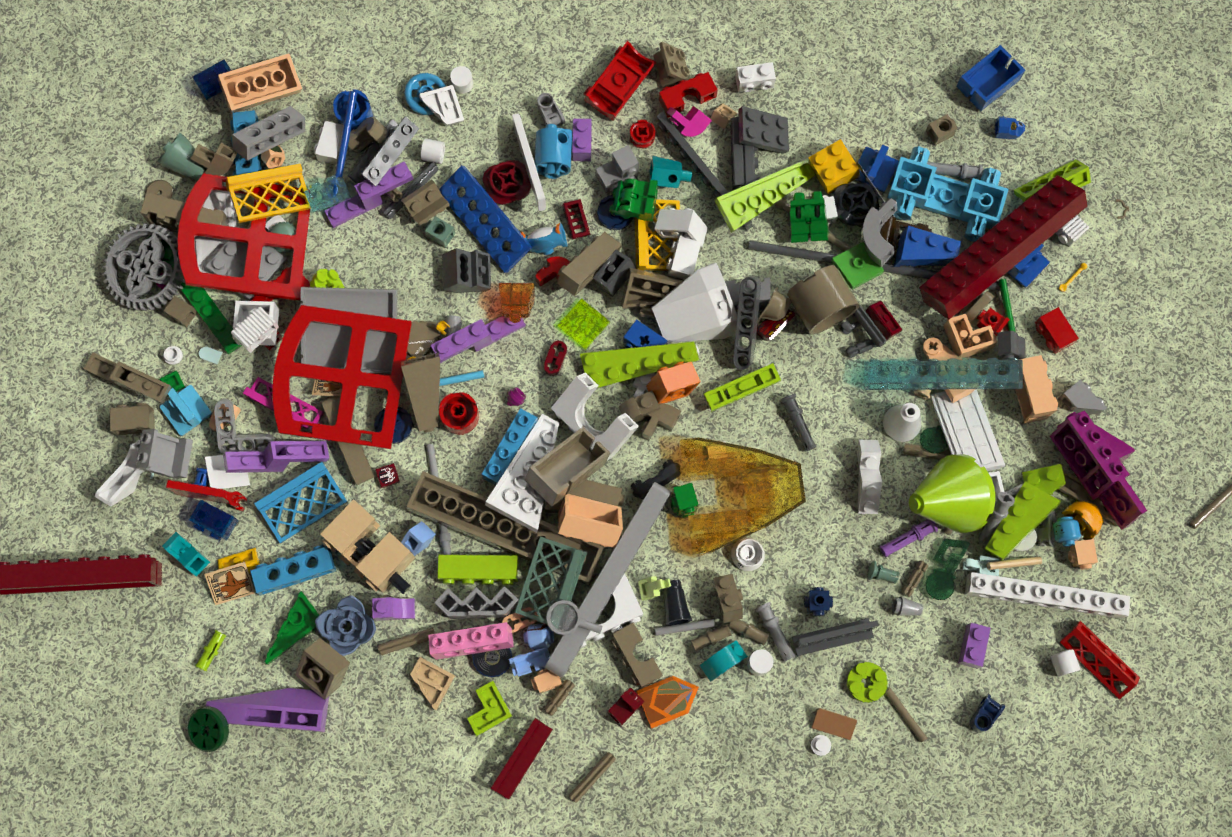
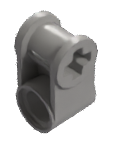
(550, 114)

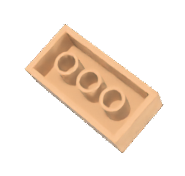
(259, 83)

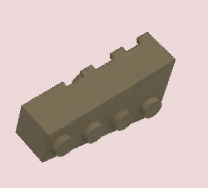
(167, 213)

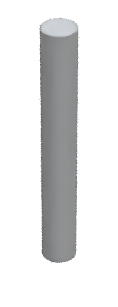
(684, 627)

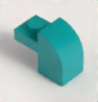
(186, 554)
(723, 660)

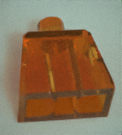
(516, 300)

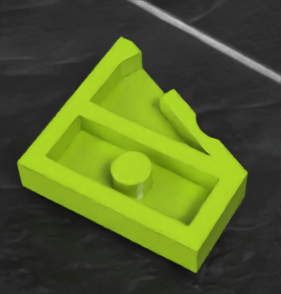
(1046, 479)

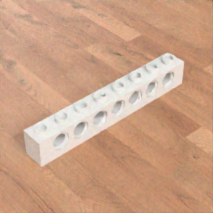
(1047, 595)

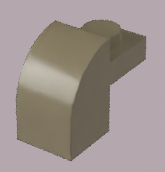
(216, 163)
(640, 406)
(665, 417)

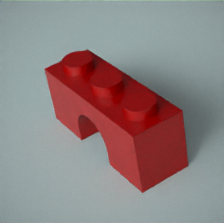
(700, 86)

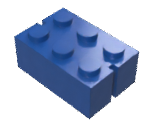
(990, 78)

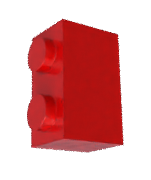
(1056, 330)

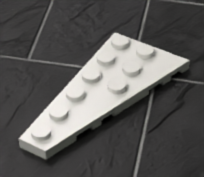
(512, 494)

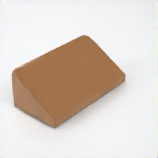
(834, 723)

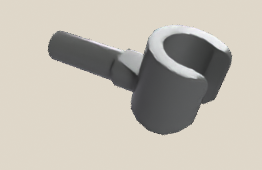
(846, 327)

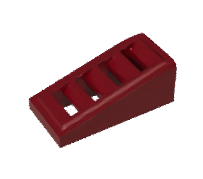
(573, 204)

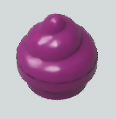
(515, 397)

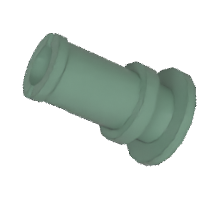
(882, 573)

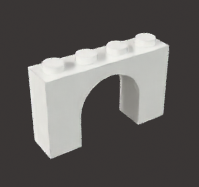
(571, 410)
(626, 611)

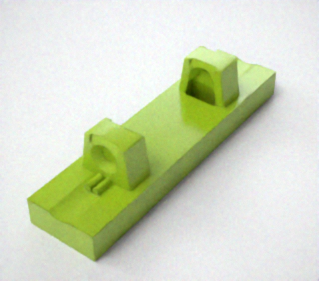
(742, 387)

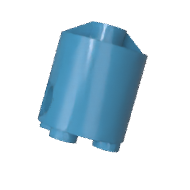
(553, 151)

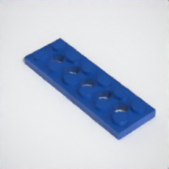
(495, 215)

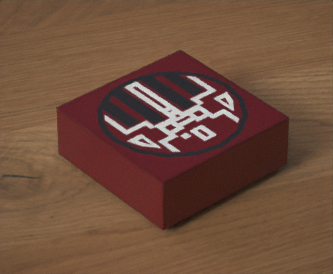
(387, 475)

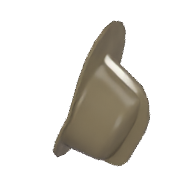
(777, 307)

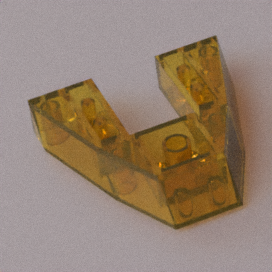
(770, 485)

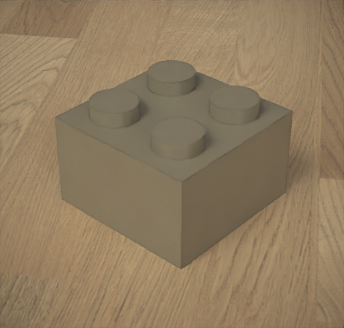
(322, 668)

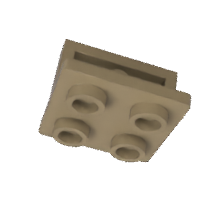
(671, 65)
(425, 203)

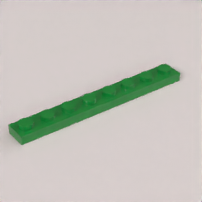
(205, 307)

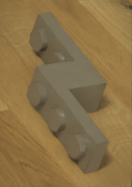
(127, 378)

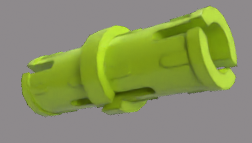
(210, 650)

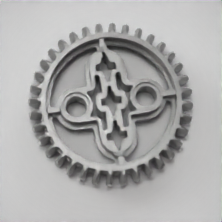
(136, 268)

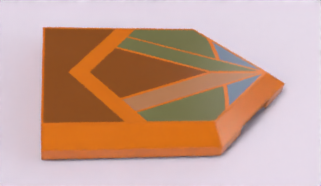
(667, 700)

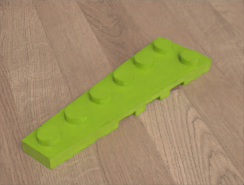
(752, 199)
(626, 364)

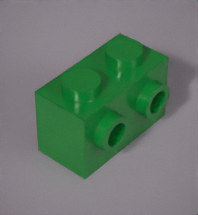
(684, 500)

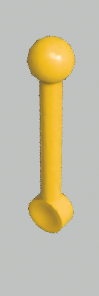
(1063, 287)

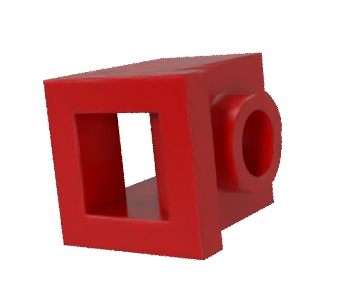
(999, 323)

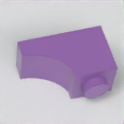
(393, 609)

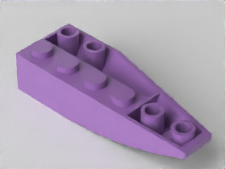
(276, 709)

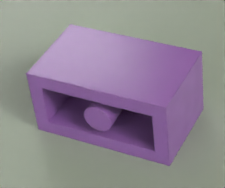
(582, 139)
(974, 645)

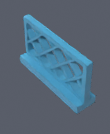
(292, 487)

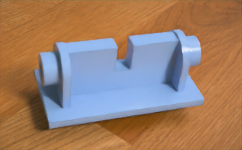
(521, 663)

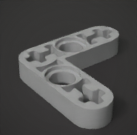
(230, 436)

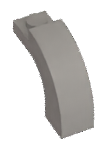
(875, 244)

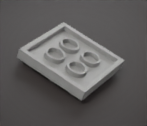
(232, 260)

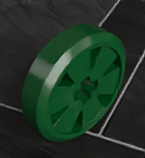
(218, 729)

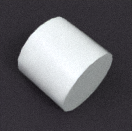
(461, 79)
(433, 151)
(760, 662)
(1065, 662)

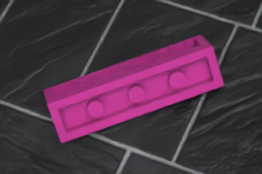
(268, 402)

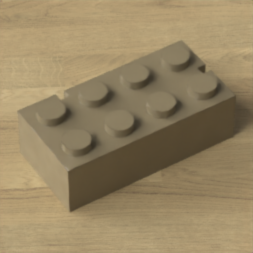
(566, 466)

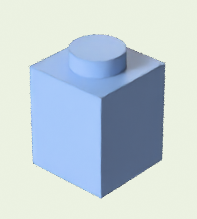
(418, 538)

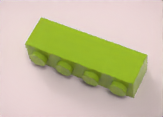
(478, 568)

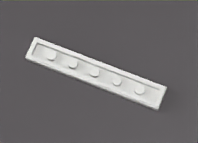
(529, 162)

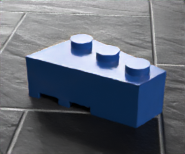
(925, 248)

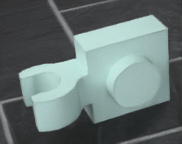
(980, 565)

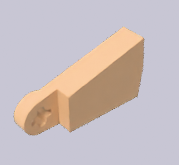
(943, 353)

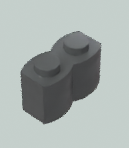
(1011, 345)

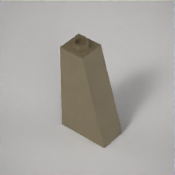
(423, 383)
(593, 491)

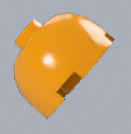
(1088, 517)

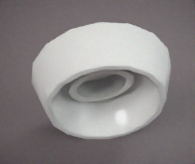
(742, 551)

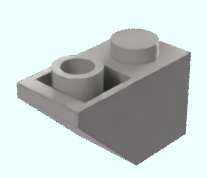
(1081, 398)

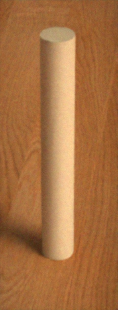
(1014, 563)

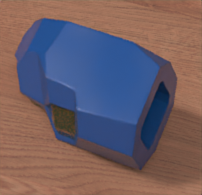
(1008, 128)

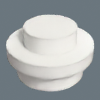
(172, 355)
(820, 745)

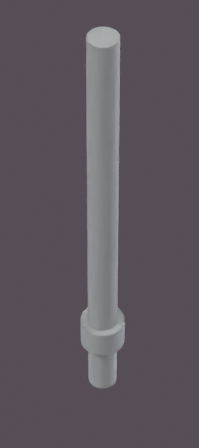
(444, 536)

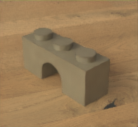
(643, 672)

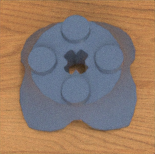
(331, 624)

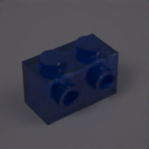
(208, 79)
(213, 520)

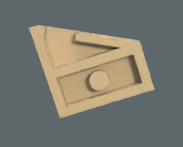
(432, 681)

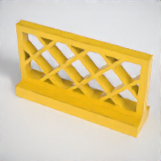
(260, 179)
(641, 240)

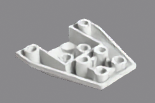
(697, 308)

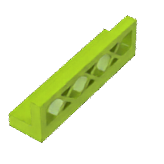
(1078, 176)

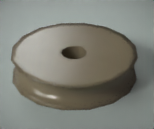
(160, 186)

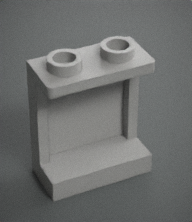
(164, 454)

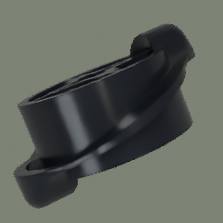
(843, 192)

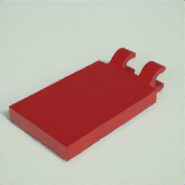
(206, 493)

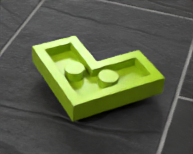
(494, 710)

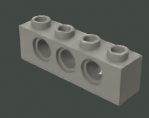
(268, 133)

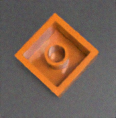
(674, 382)

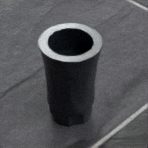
(675, 604)

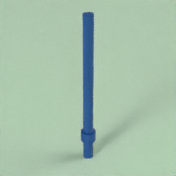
(345, 137)

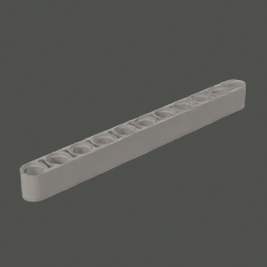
(610, 577)

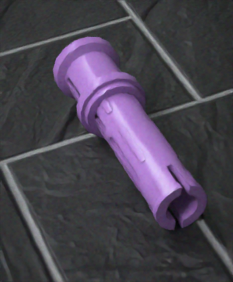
(917, 532)

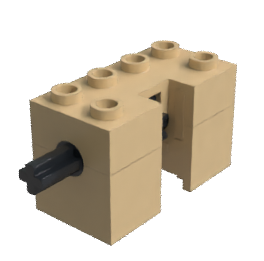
(380, 562)

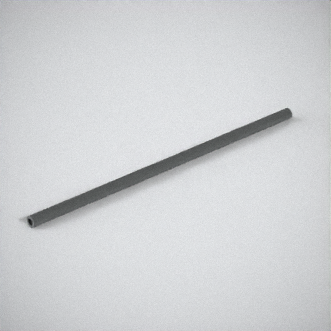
(827, 257)

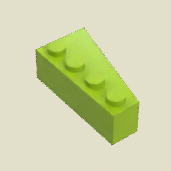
(1026, 513)

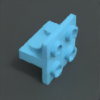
(185, 409)

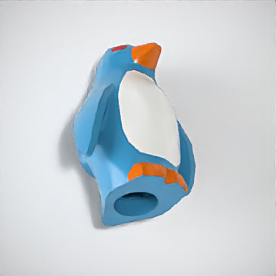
(546, 238)

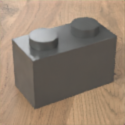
(613, 273)

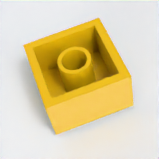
(834, 166)

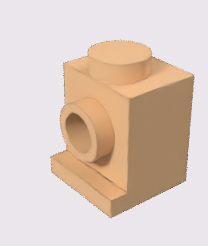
(545, 681)

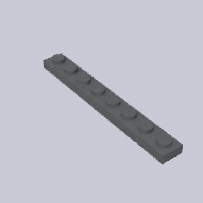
(696, 162)

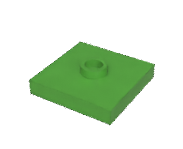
(857, 266)

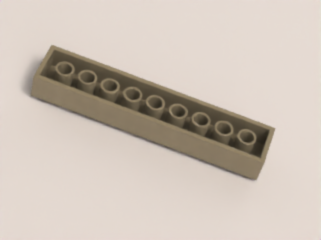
(469, 515)

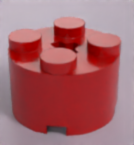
(459, 403)

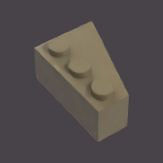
(646, 288)

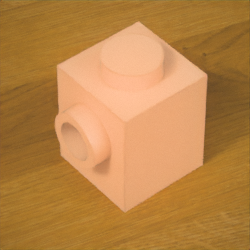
(1083, 554)

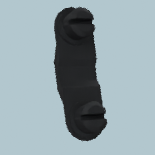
(665, 476)

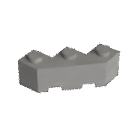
(477, 604)

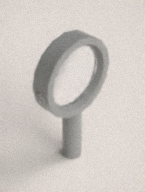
(564, 618)

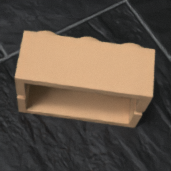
(1036, 396)
(590, 520)

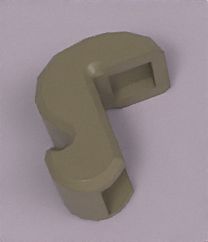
(366, 133)

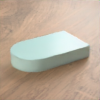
(210, 355)

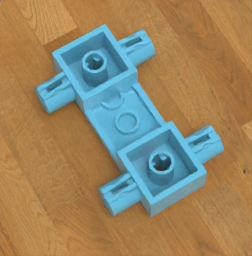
(974, 203)

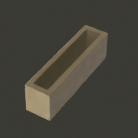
(587, 263)

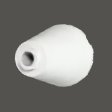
(902, 422)

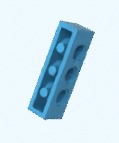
(240, 121)
(509, 446)
(324, 566)

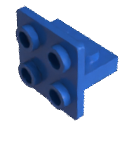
(877, 167)
(1029, 267)

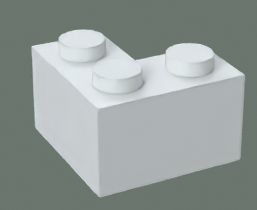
(684, 223)

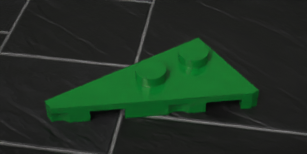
(295, 628)

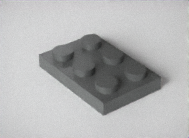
(763, 130)

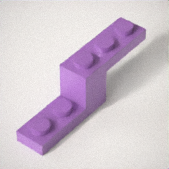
(368, 195)
(476, 336)
(276, 456)

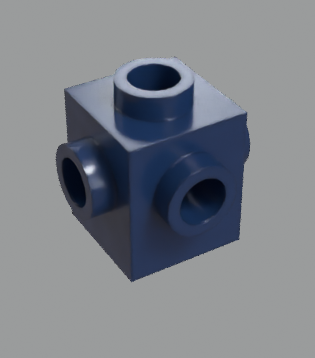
(812, 605)

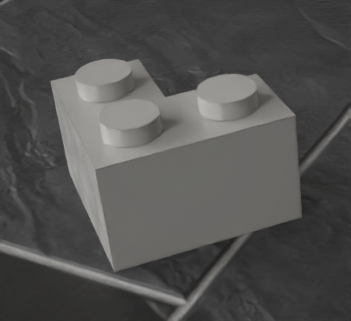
(622, 167)

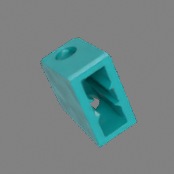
(668, 172)

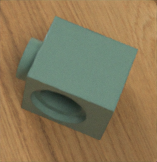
(443, 238)

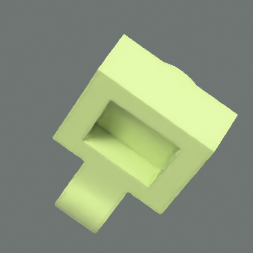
(650, 587)

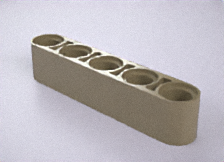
(353, 453)

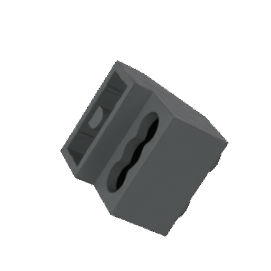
(466, 271)

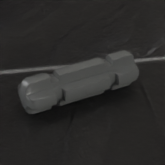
(860, 348)

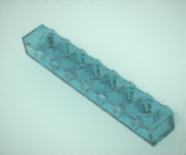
(951, 380)

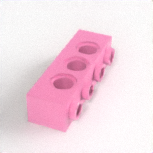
(470, 641)

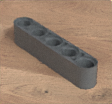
(742, 330)

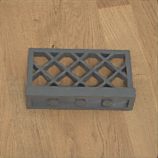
(834, 636)

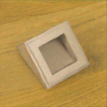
(722, 115)

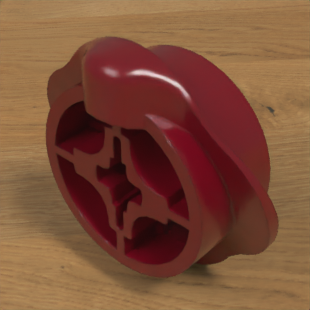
(494, 173)

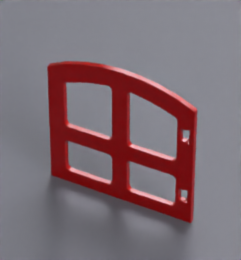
(255, 237)
(350, 377)

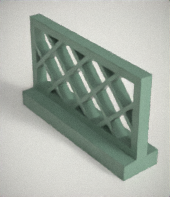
(568, 583)

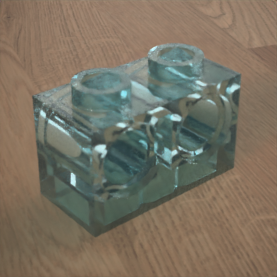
(328, 197)

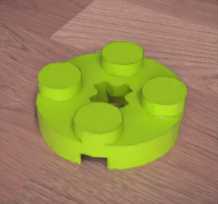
(326, 277)
(856, 686)

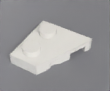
(443, 104)

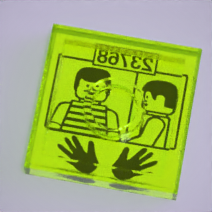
(583, 324)

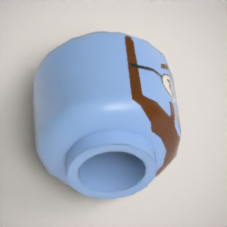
(538, 636)

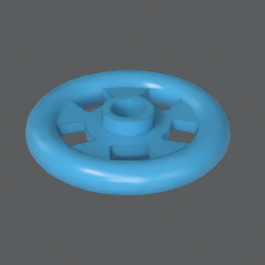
(413, 84)

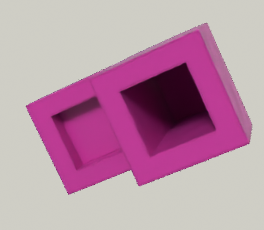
(692, 124)

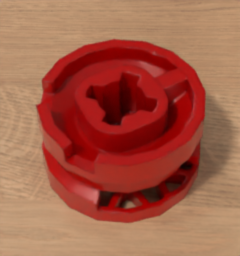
(642, 134)

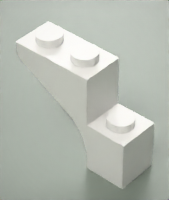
(869, 476)
(123, 480)

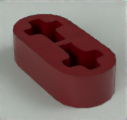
(551, 356)

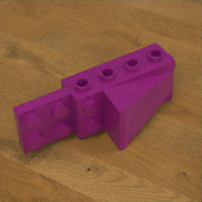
(1102, 456)

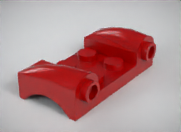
(619, 81)

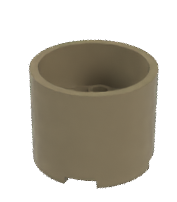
(823, 299)

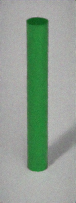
(1006, 304)

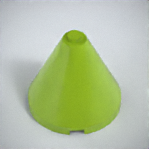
(955, 494)

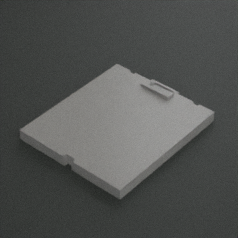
(329, 344)

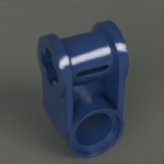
(987, 710)

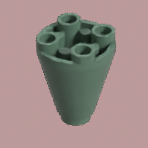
(178, 158)

